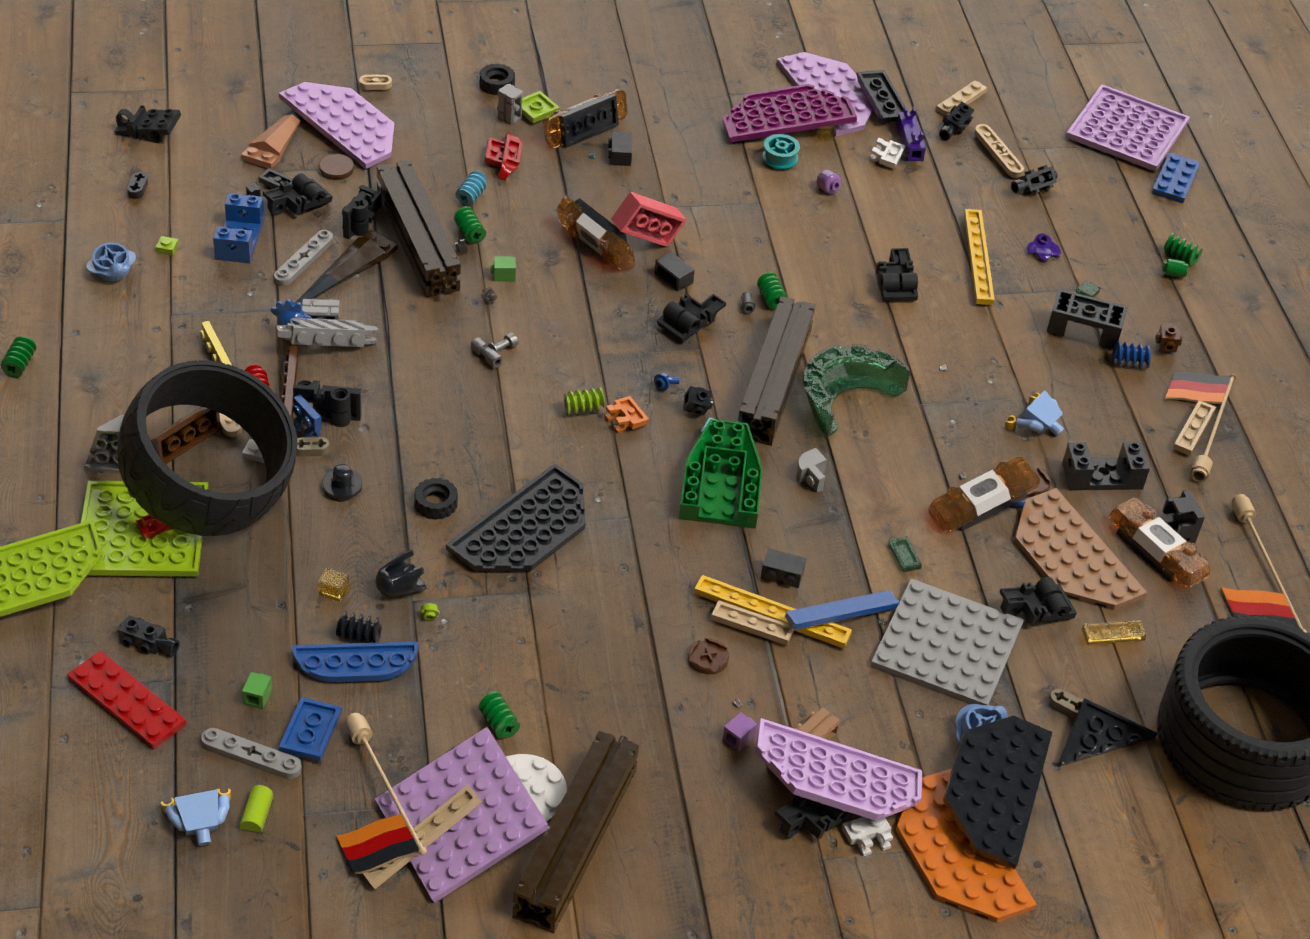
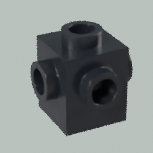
(697, 400)

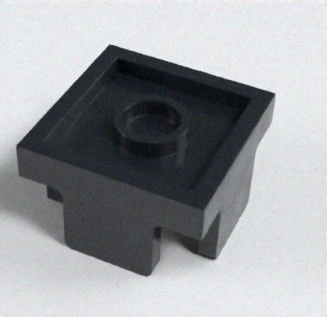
(1187, 515)

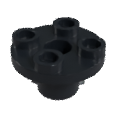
(342, 483)

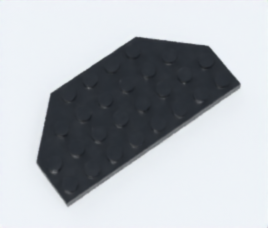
(525, 525)
(997, 785)

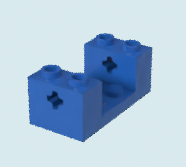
(241, 230)

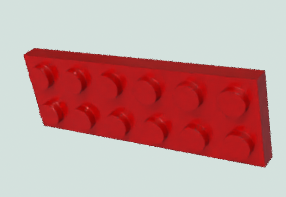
(127, 699)

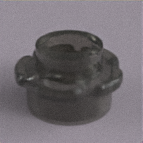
(461, 246)
(489, 295)

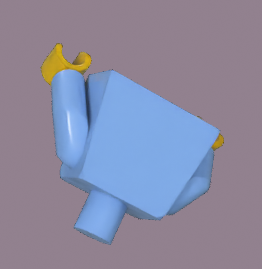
(1038, 416)
(198, 813)

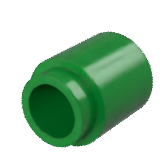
(1175, 268)

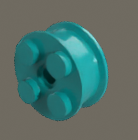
(780, 151)

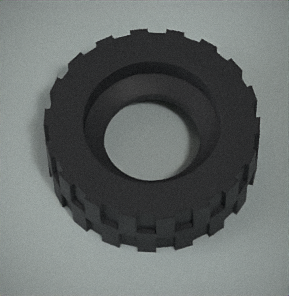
(496, 71)
(435, 510)

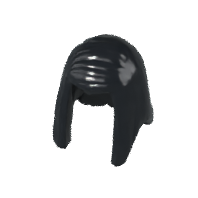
(399, 577)

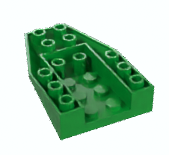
(722, 477)

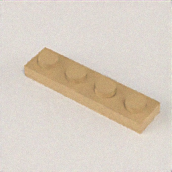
(966, 95)
(1194, 428)
(752, 622)

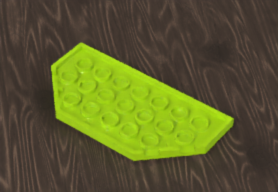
(46, 566)

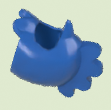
(287, 311)

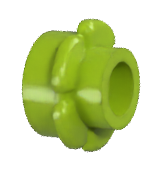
(429, 611)

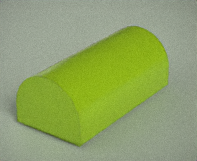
(256, 809)

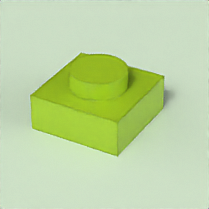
(167, 245)

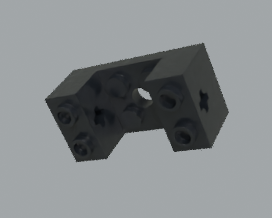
(1104, 315)
(1123, 473)

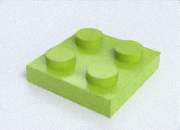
(538, 106)

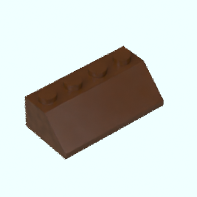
(186, 433)

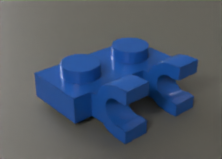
(308, 415)

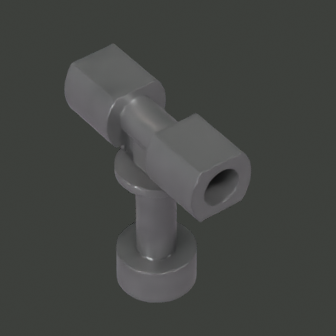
(491, 350)

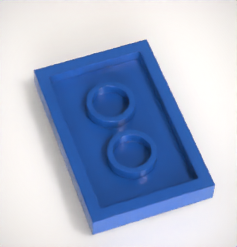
(310, 729)

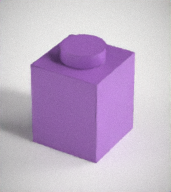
(739, 731)

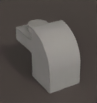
(811, 469)

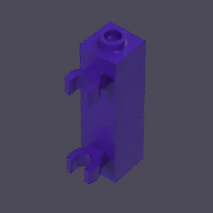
(911, 135)

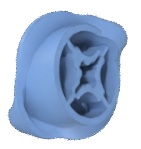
(111, 261)
(977, 715)

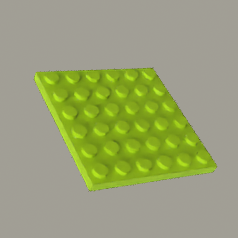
(122, 543)

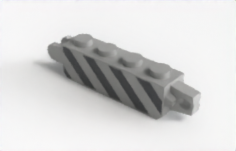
(327, 332)

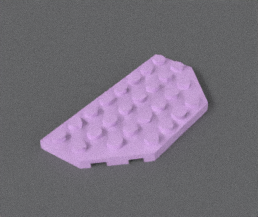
(831, 76)
(344, 120)
(837, 773)

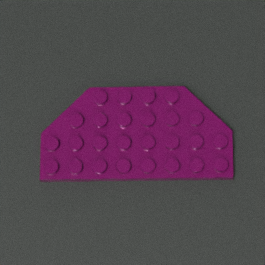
(786, 112)

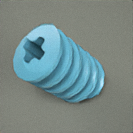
(471, 188)

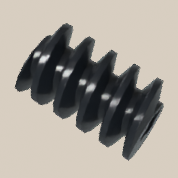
(359, 628)

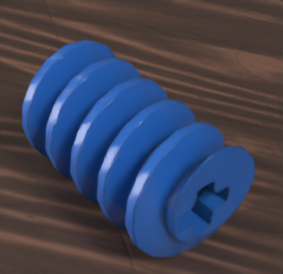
(1131, 353)

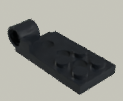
(876, 84)

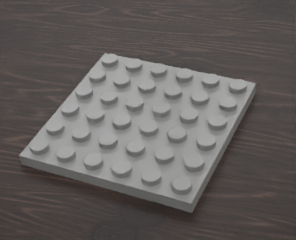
(947, 643)

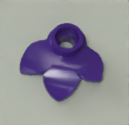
(1043, 249)

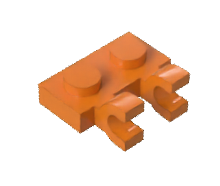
(630, 413)

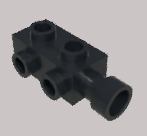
(956, 120)
(1034, 180)
(146, 636)

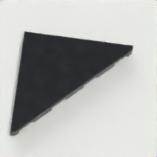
(1100, 732)

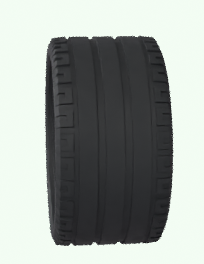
(1210, 750)

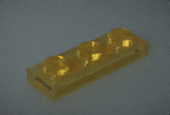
(1114, 632)

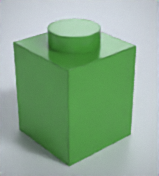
(504, 268)
(257, 690)

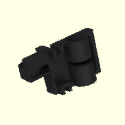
(153, 124)
(300, 194)
(360, 212)
(897, 277)
(689, 315)
(332, 402)
(1042, 602)
(811, 815)

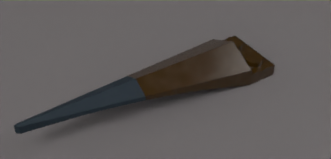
(358, 256)

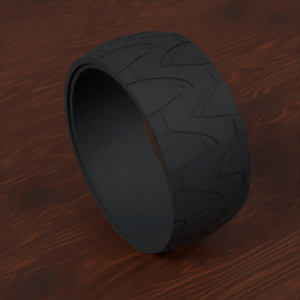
(239, 398)

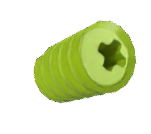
(583, 400)

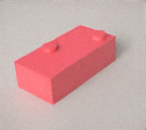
(648, 219)

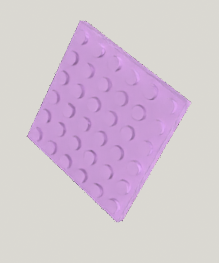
(1128, 127)
(485, 834)

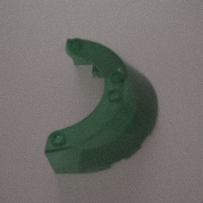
(849, 368)

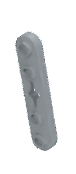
(295, 265)
(264, 757)

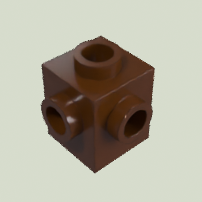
(1168, 338)

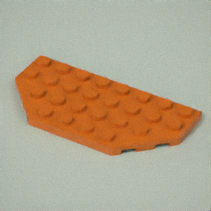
(950, 864)

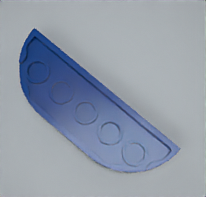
(355, 660)

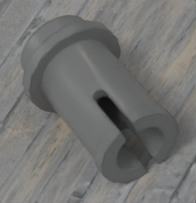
(747, 303)

